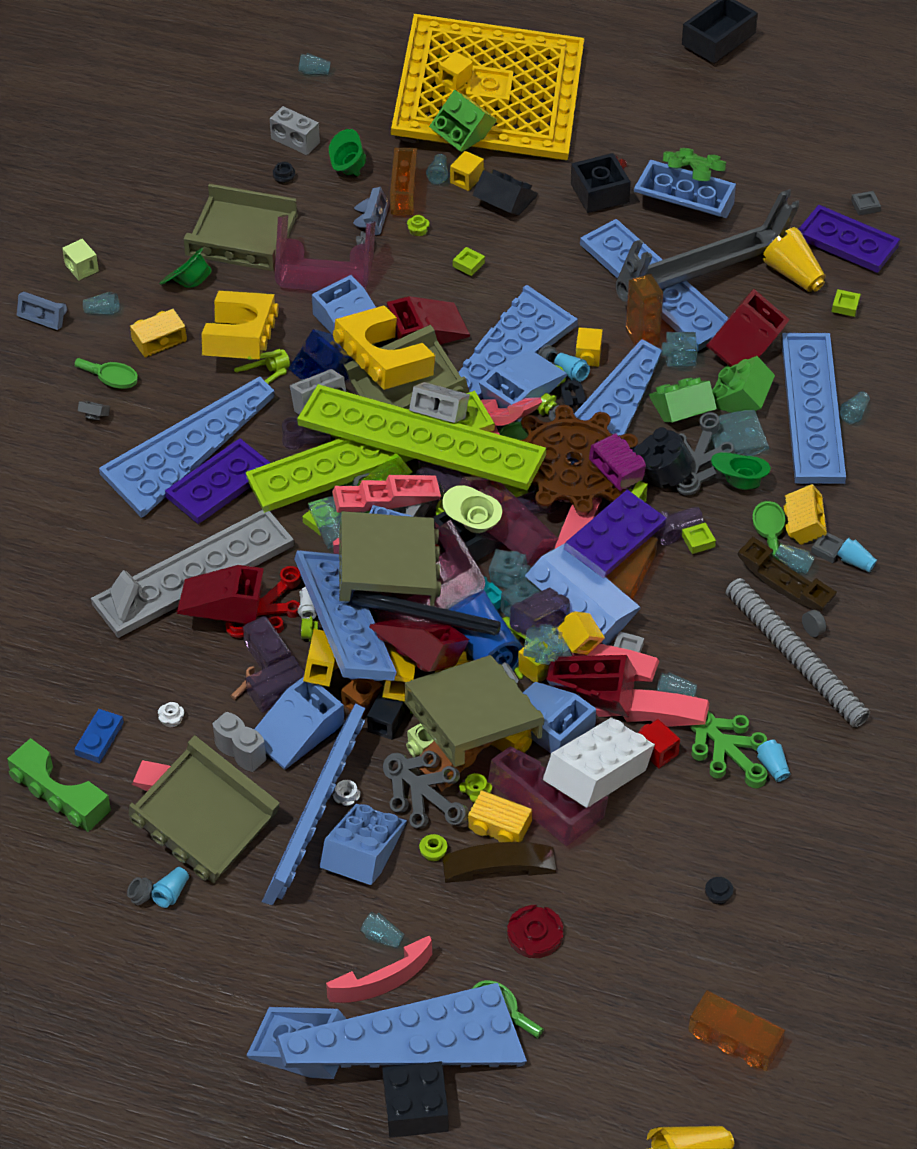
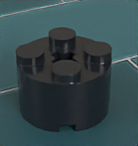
(665, 458)

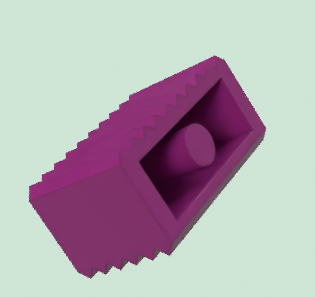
(617, 461)

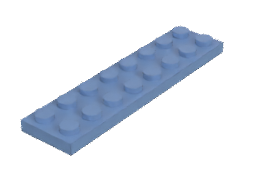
(682, 304)
(813, 408)
(344, 623)
(315, 806)

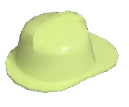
(472, 508)

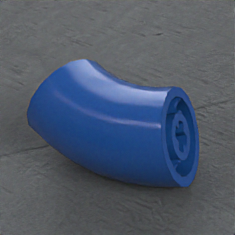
(501, 647)

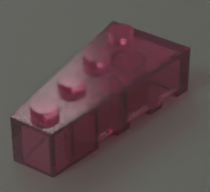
(518, 526)
(523, 783)

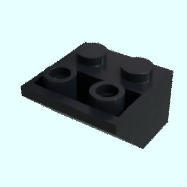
(504, 191)
(477, 543)

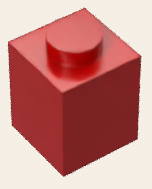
(665, 742)

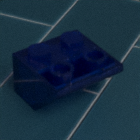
(319, 355)

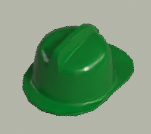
(347, 152)
(190, 273)
(741, 470)

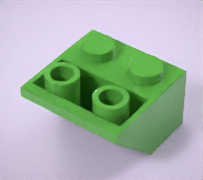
(462, 121)
(743, 386)
(683, 400)

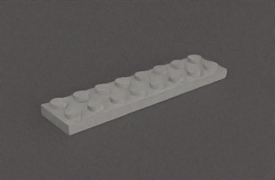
(161, 585)

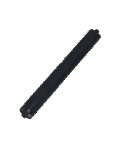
(426, 612)

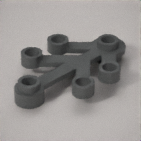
(699, 456)
(421, 787)

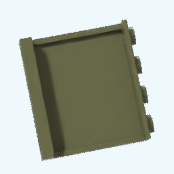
(240, 227)
(444, 372)
(388, 555)
(471, 707)
(204, 810)

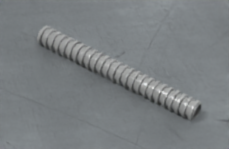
(798, 652)

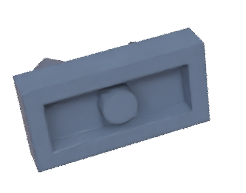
(374, 210)
(41, 310)

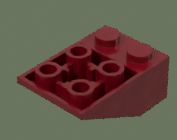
(417, 313)
(748, 330)
(223, 594)
(428, 644)

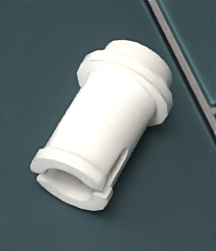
(306, 606)

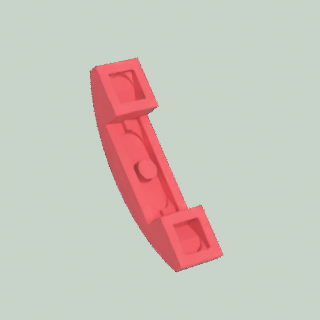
(507, 415)
(349, 989)

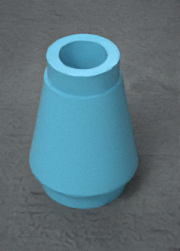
(576, 368)
(856, 555)
(773, 758)
(168, 889)

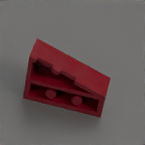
(598, 679)

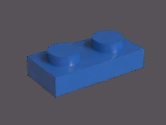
(99, 736)

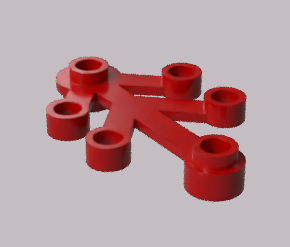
(290, 579)

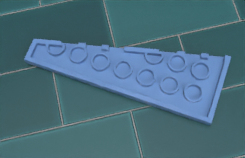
(526, 326)
(622, 389)
(166, 458)
(451, 1028)

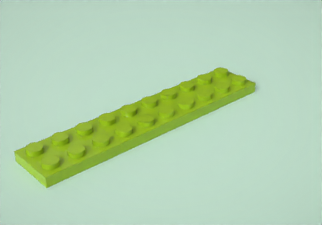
(422, 437)
(334, 465)

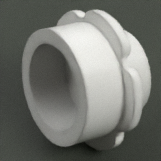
(171, 719)
(346, 787)

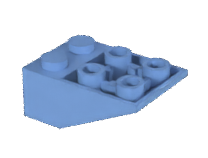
(340, 300)
(521, 378)
(564, 715)
(299, 722)
(361, 843)

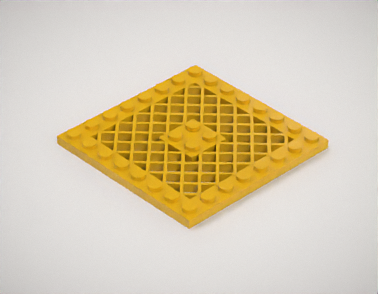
(492, 83)

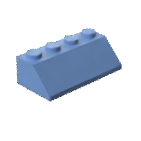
(678, 187)
(585, 590)

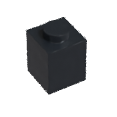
(385, 716)

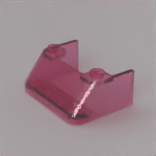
(315, 274)
(458, 575)

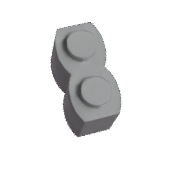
(239, 741)

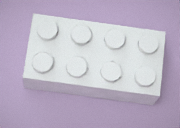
(598, 762)

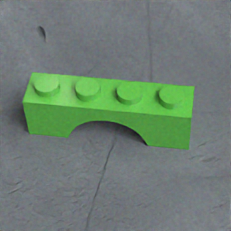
(81, 803)

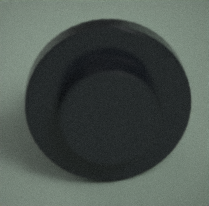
(283, 172)
(719, 890)

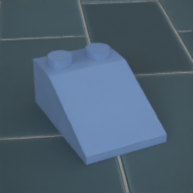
(287, 1020)

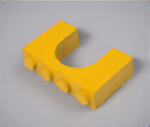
(253, 318)
(386, 367)
(322, 664)

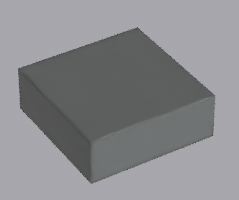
(866, 203)
(827, 547)

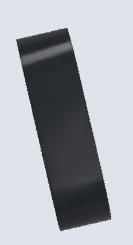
(569, 400)

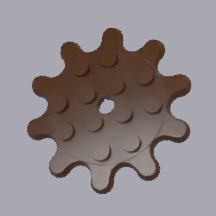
(566, 439)

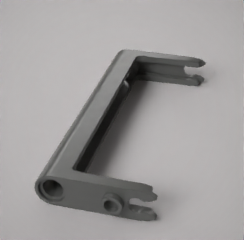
(711, 256)

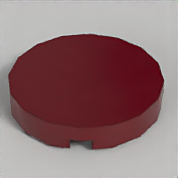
(535, 931)

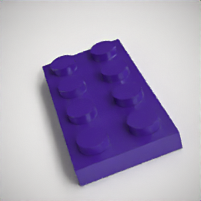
(849, 238)
(215, 481)
(615, 533)

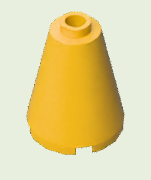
(795, 260)
(691, 1137)

